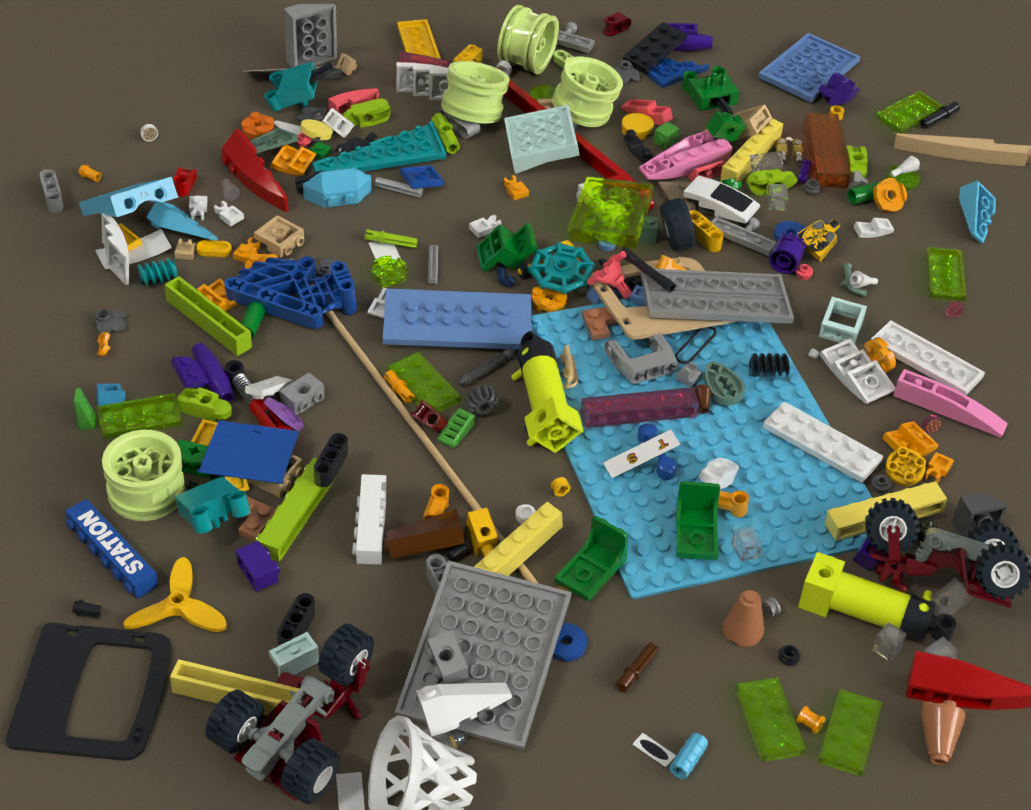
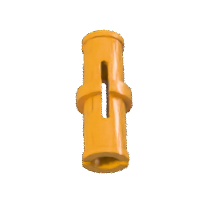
(399, 386)

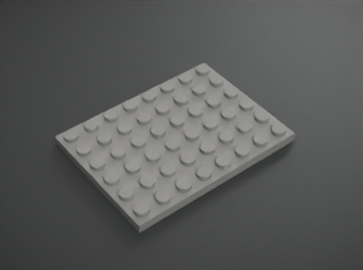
(505, 636)

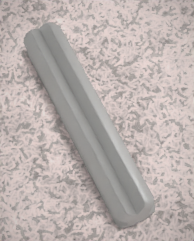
(398, 187)
(433, 265)

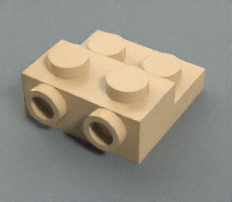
(280, 236)

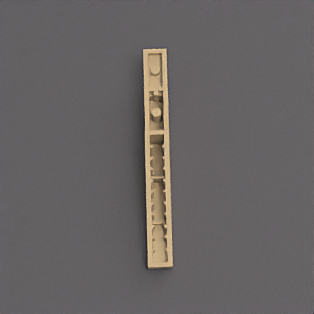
(965, 149)

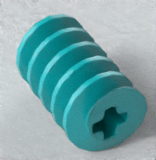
(157, 271)

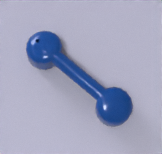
(666, 466)

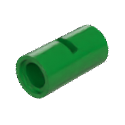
(861, 193)
(253, 317)

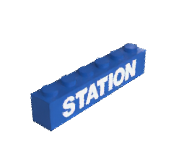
(111, 549)

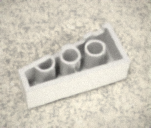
(370, 520)

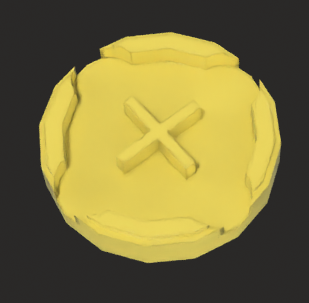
(315, 129)

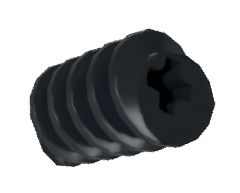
(769, 363)

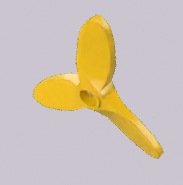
(179, 604)

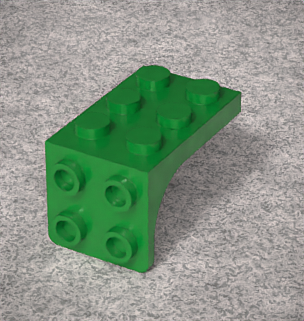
(697, 520)
(596, 561)

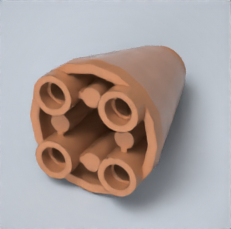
(941, 729)

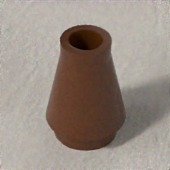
(704, 396)

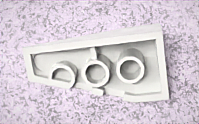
(449, 704)

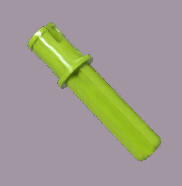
(393, 239)

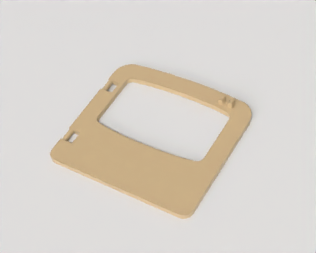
(640, 325)

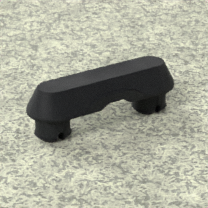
(637, 147)

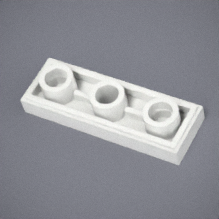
(267, 387)

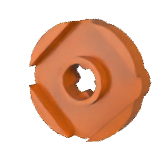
(257, 125)

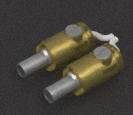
(797, 148)

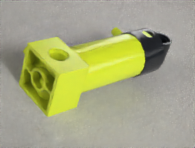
(551, 419)
(834, 589)

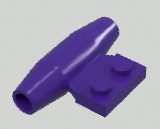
(694, 40)
(203, 371)

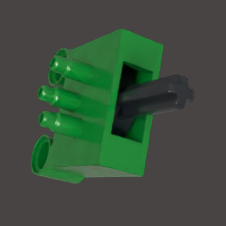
(712, 90)

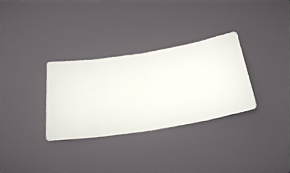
(151, 246)

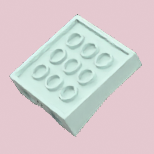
(541, 137)

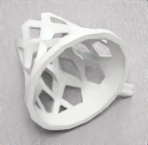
(420, 770)

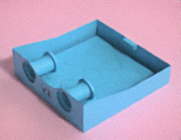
(128, 198)

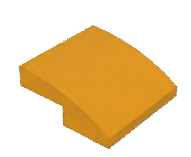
(292, 160)
(217, 294)
(912, 437)

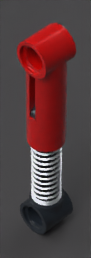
(263, 414)

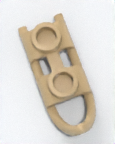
(570, 369)

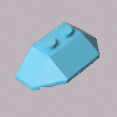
(337, 187)

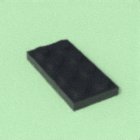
(655, 47)

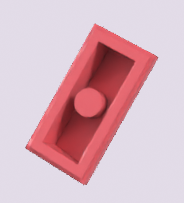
(708, 171)

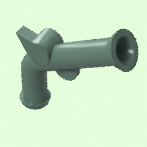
(846, 283)

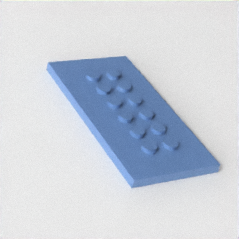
(456, 318)

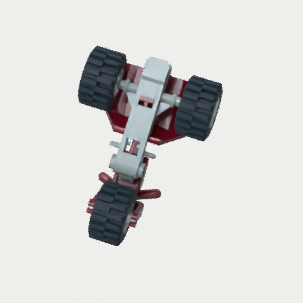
(986, 561)
(289, 742)

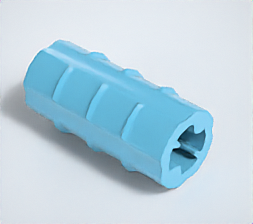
(688, 755)

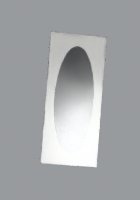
(654, 749)

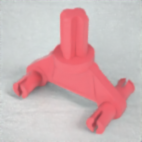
(612, 275)

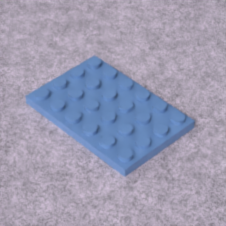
(808, 66)

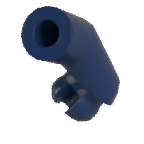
(503, 279)

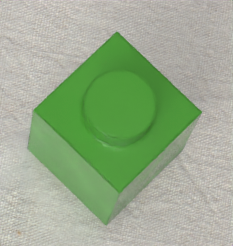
(666, 135)

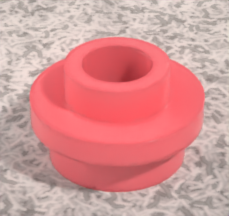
(304, 140)
(804, 272)

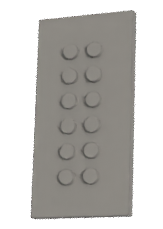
(718, 296)

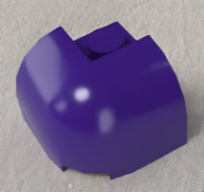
(838, 90)

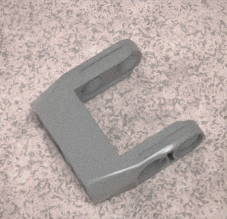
(643, 367)

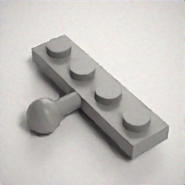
(573, 41)
(745, 235)

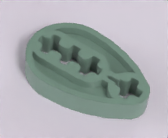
(717, 375)

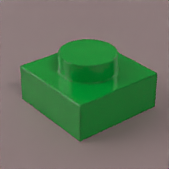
(321, 150)

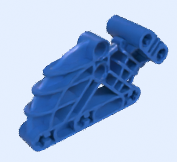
(278, 278)

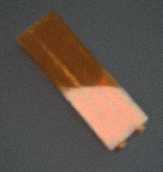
(826, 150)

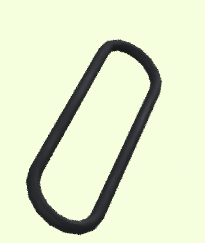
(685, 362)

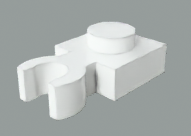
(198, 206)
(229, 215)
(483, 227)

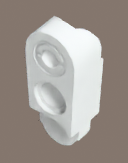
(720, 472)

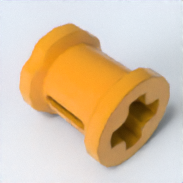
(810, 719)

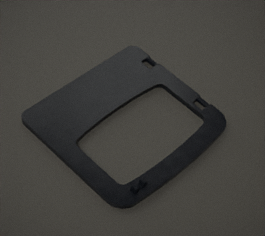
(51, 683)

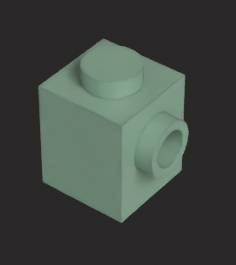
(650, 230)

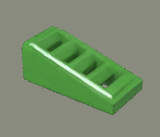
(84, 412)
(461, 418)

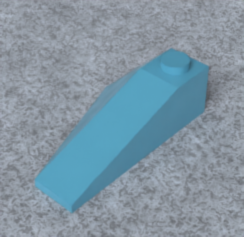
(978, 208)
(172, 218)

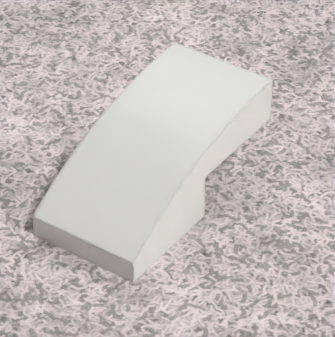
(338, 123)
(876, 228)
(378, 305)

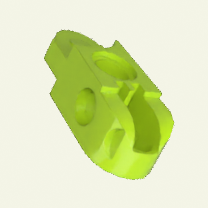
(369, 113)
(857, 159)
(760, 180)
(203, 404)

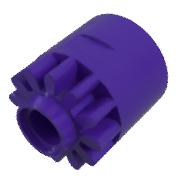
(787, 253)

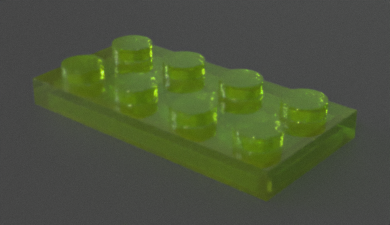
(908, 111)
(946, 274)
(425, 382)
(139, 414)
(770, 719)
(850, 732)

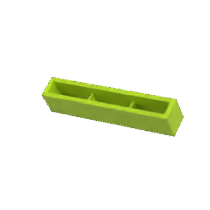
(208, 316)
(292, 514)

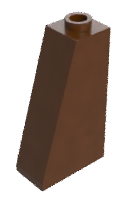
(425, 535)

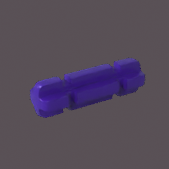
(804, 171)

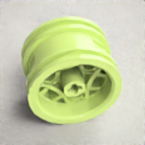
(528, 39)
(589, 90)
(475, 92)
(143, 474)

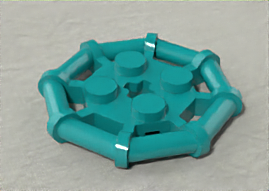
(566, 256)

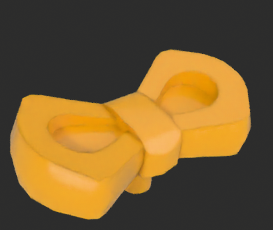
(103, 344)

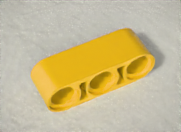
(706, 232)

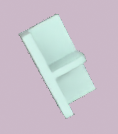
(295, 655)

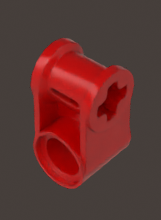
(184, 181)

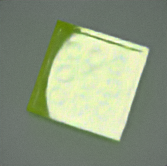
(610, 212)

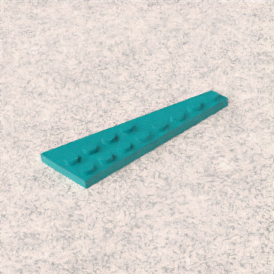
(406, 148)

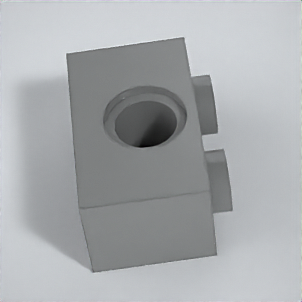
(302, 393)
(446, 646)

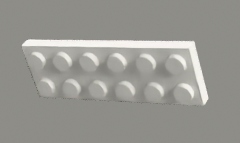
(930, 358)
(823, 442)

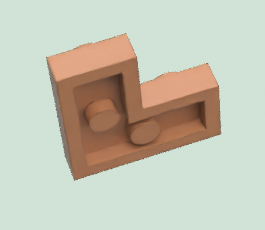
(597, 321)
(256, 519)

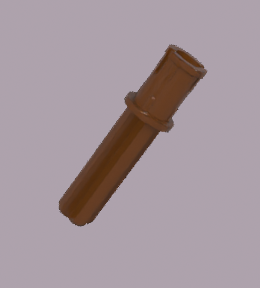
(632, 673)

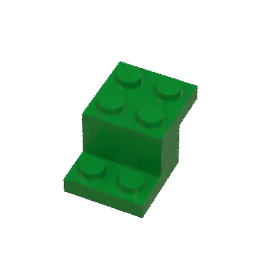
(506, 247)

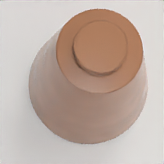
(745, 620)

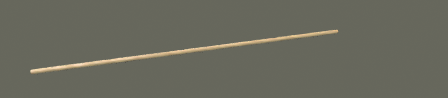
(417, 429)

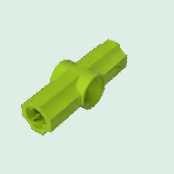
(445, 132)

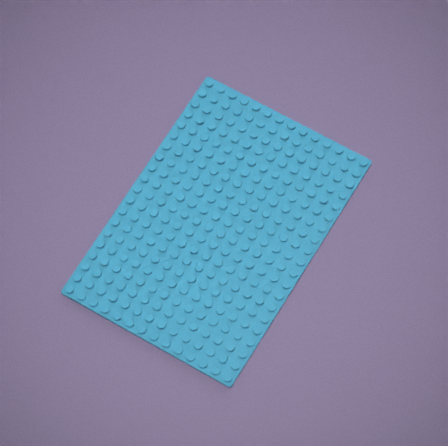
(784, 483)

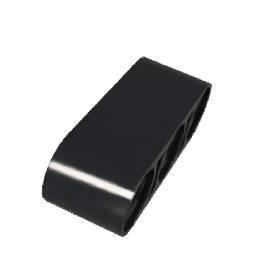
(331, 460)
(297, 619)

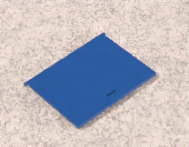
(249, 452)

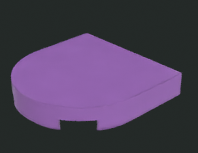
(284, 413)

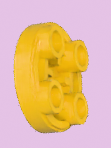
(639, 122)
(905, 467)

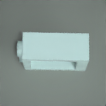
(839, 306)

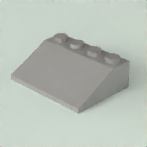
(310, 33)

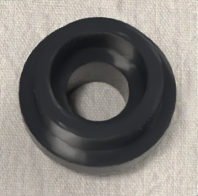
(785, 652)

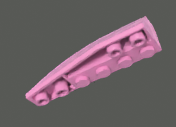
(686, 156)
(947, 402)

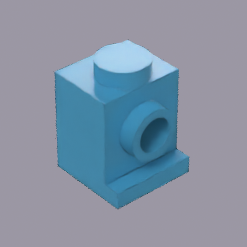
(109, 394)

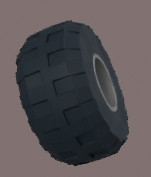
(678, 224)

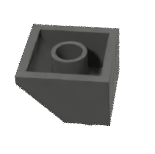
(975, 509)

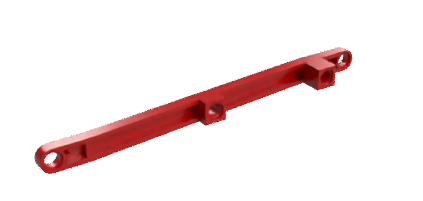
(586, 151)

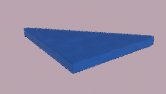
(670, 72)

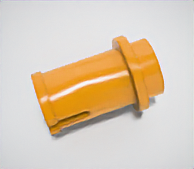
(86, 171)

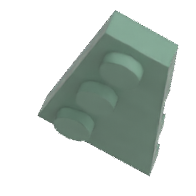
(273, 139)

